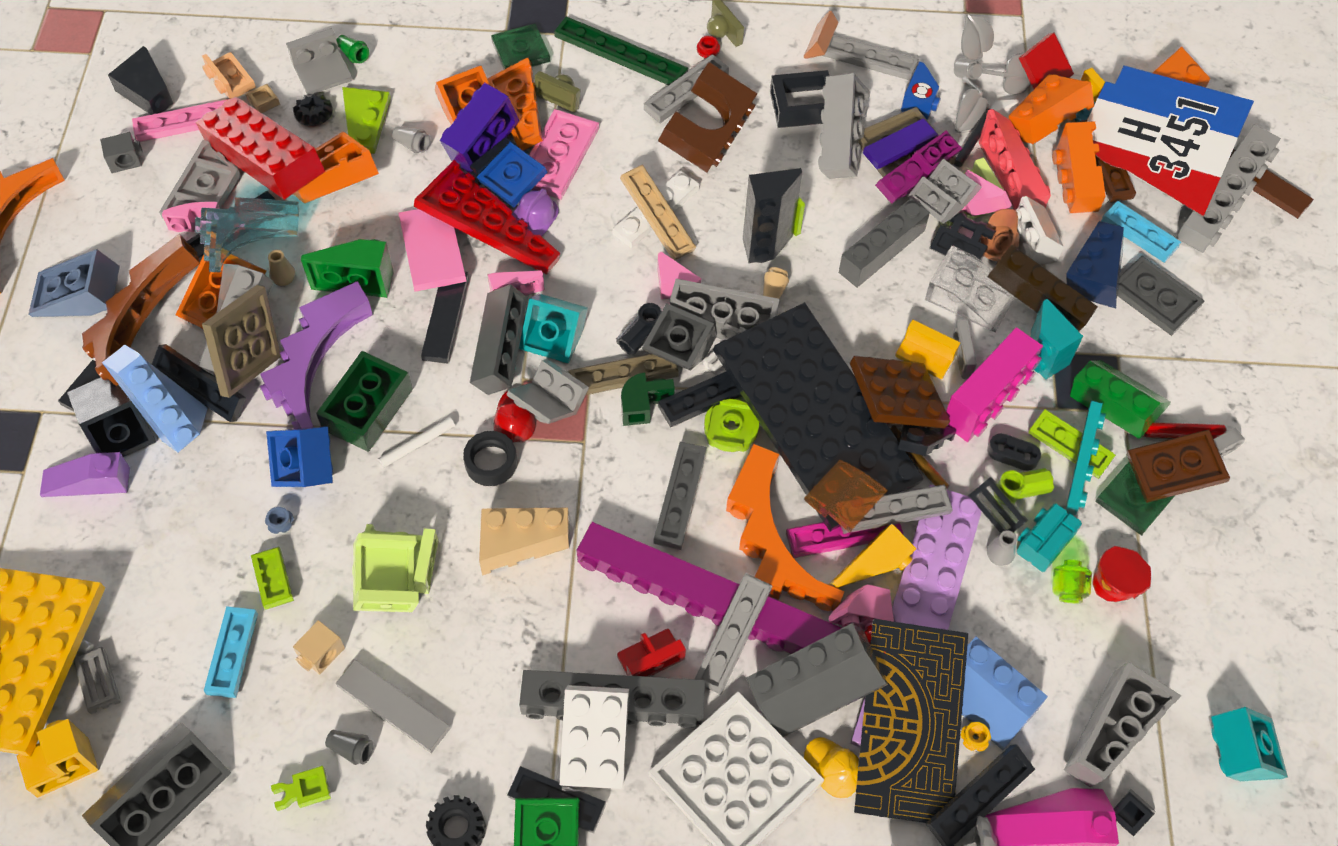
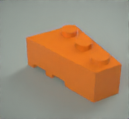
(1183, 68)
(344, 164)

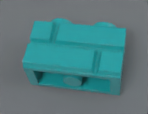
(1048, 537)

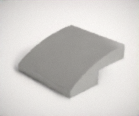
(944, 191)

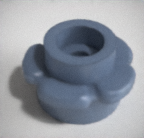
(276, 514)

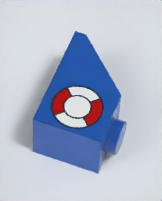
(922, 92)

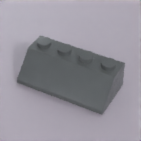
(817, 680)
(157, 791)

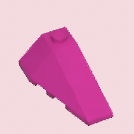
(1058, 819)

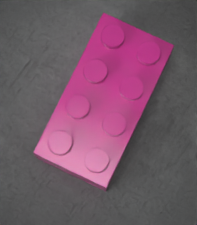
(993, 384)

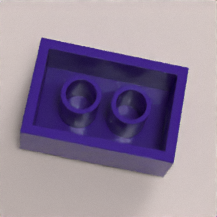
(479, 126)

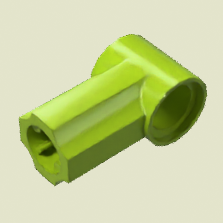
(1025, 484)

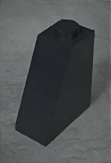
(141, 82)

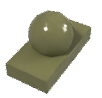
(725, 23)
(558, 90)

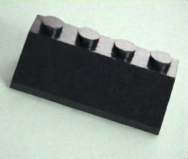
(770, 213)

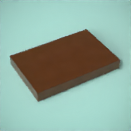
(1177, 466)

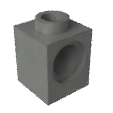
(121, 152)

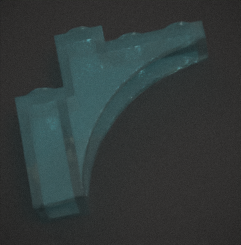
(244, 223)

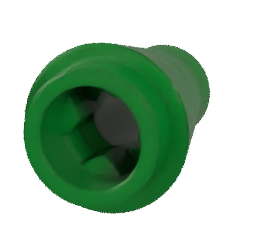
(354, 49)

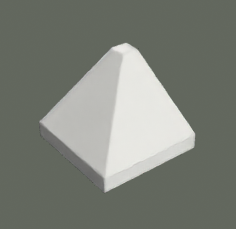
(1005, 107)

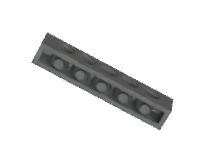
(658, 690)

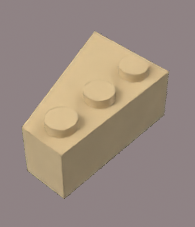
(520, 534)

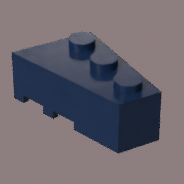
(1098, 265)

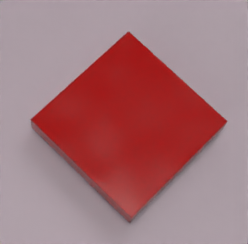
(1045, 59)

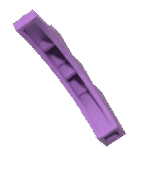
(302, 352)

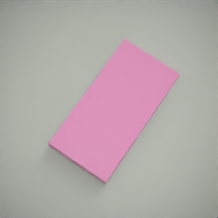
(562, 150)
(431, 251)

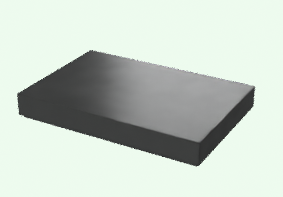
(1157, 295)

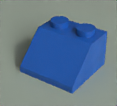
(299, 457)

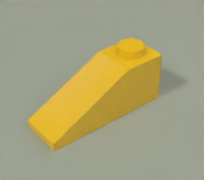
(882, 555)

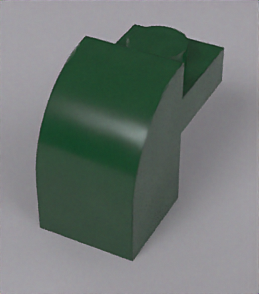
(638, 396)

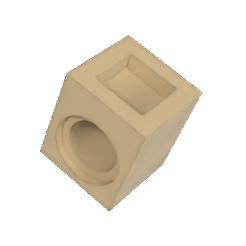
(318, 648)

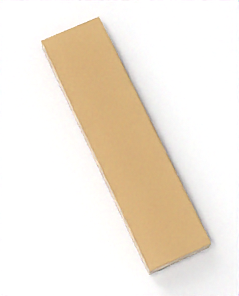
(658, 212)

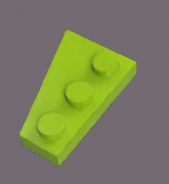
(365, 115)

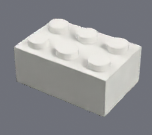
(594, 737)

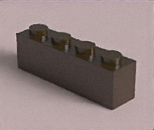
(1034, 284)

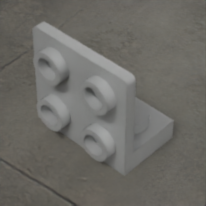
(318, 61)
(551, 394)

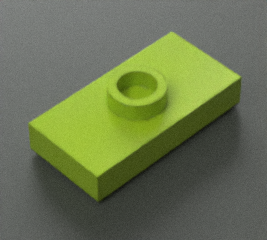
(272, 578)

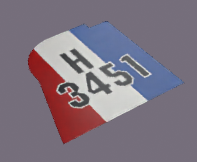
(1168, 133)

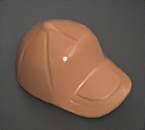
(1006, 227)

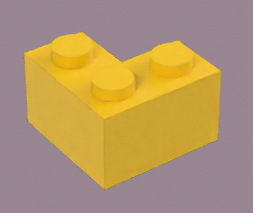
(58, 758)

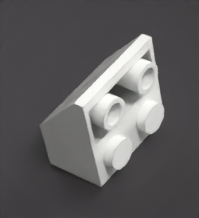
(1037, 233)

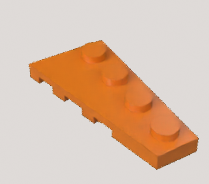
(519, 86)

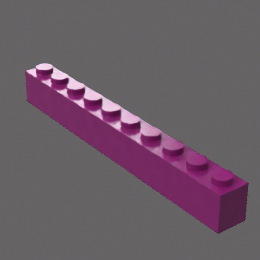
(693, 588)

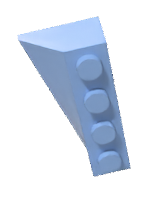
(163, 403)

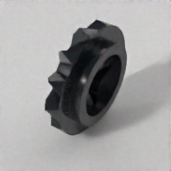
(320, 114)

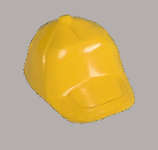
(835, 765)

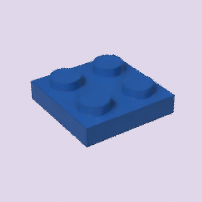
(512, 174)

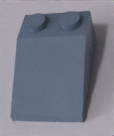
(75, 286)

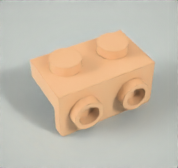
(228, 75)

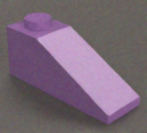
(87, 476)

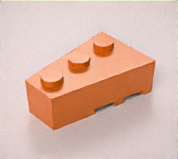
(1049, 105)
(1077, 168)

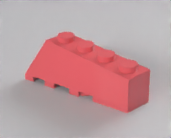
(1011, 161)

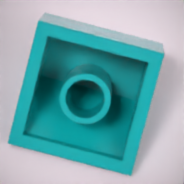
(552, 327)
(1058, 339)
(1248, 746)

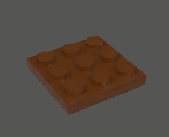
(899, 392)

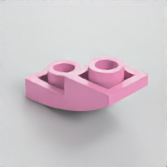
(183, 216)

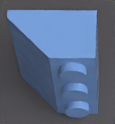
(997, 694)

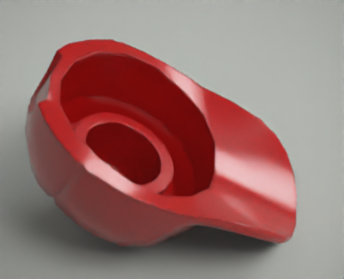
(513, 420)

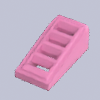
(519, 280)

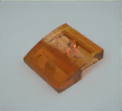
(845, 495)

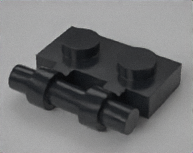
(951, 237)

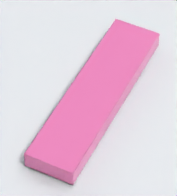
(171, 122)

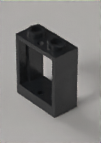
(796, 82)

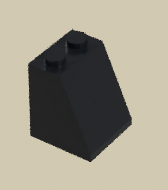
(110, 418)

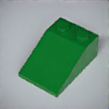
(351, 262)

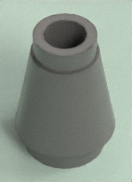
(351, 746)

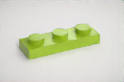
(1067, 440)

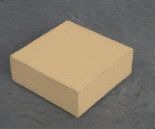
(262, 98)

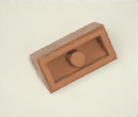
(822, 36)

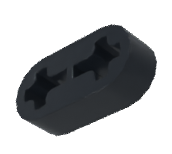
(1014, 452)

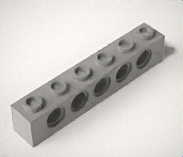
(1235, 181)

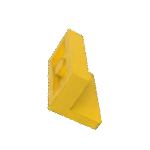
(928, 347)

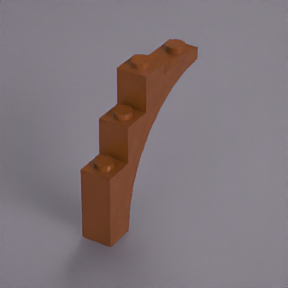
(133, 304)

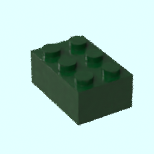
(365, 401)

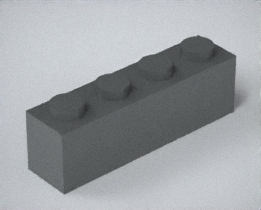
(883, 242)
(499, 340)

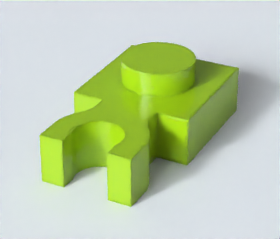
(307, 789)

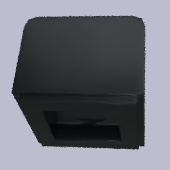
(1133, 812)

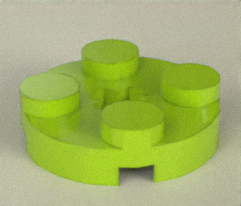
(726, 439)

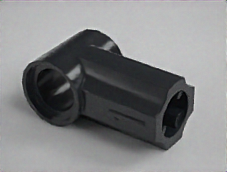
(639, 329)

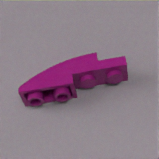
(922, 163)

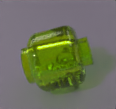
(1071, 582)

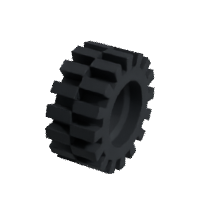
(451, 808)

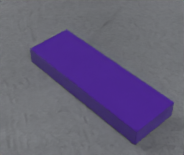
(899, 144)

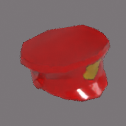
(1121, 575)

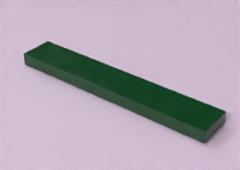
(619, 51)

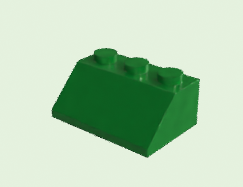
(1123, 398)

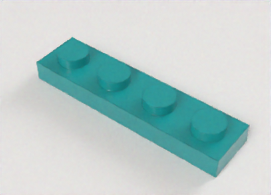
(1088, 447)

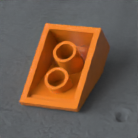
(458, 90)
(203, 292)

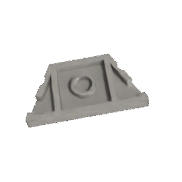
(204, 179)

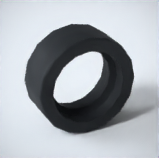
(484, 440)

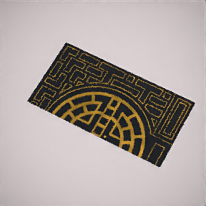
(912, 722)

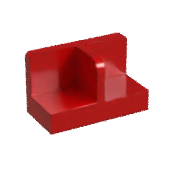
(652, 654)

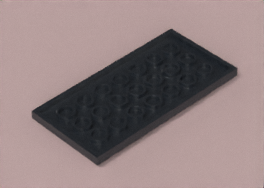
(812, 403)

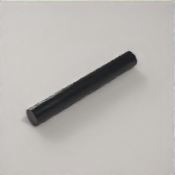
(971, 141)

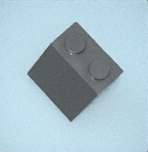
(680, 337)

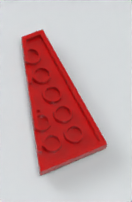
(479, 213)

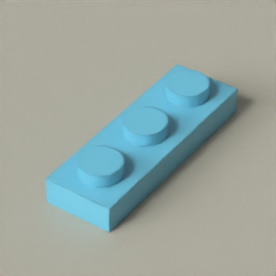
(1142, 231)
(231, 652)

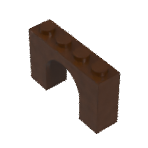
(705, 145)

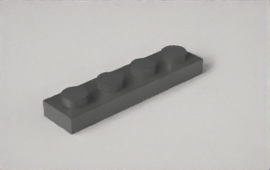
(680, 495)

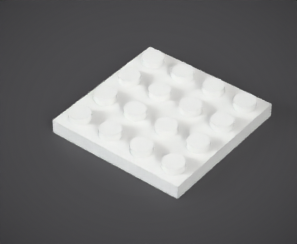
(736, 776)

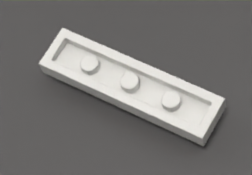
(635, 225)

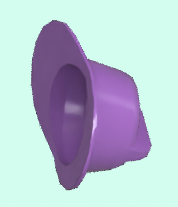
(537, 211)

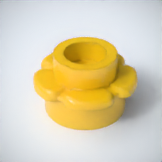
(978, 729)

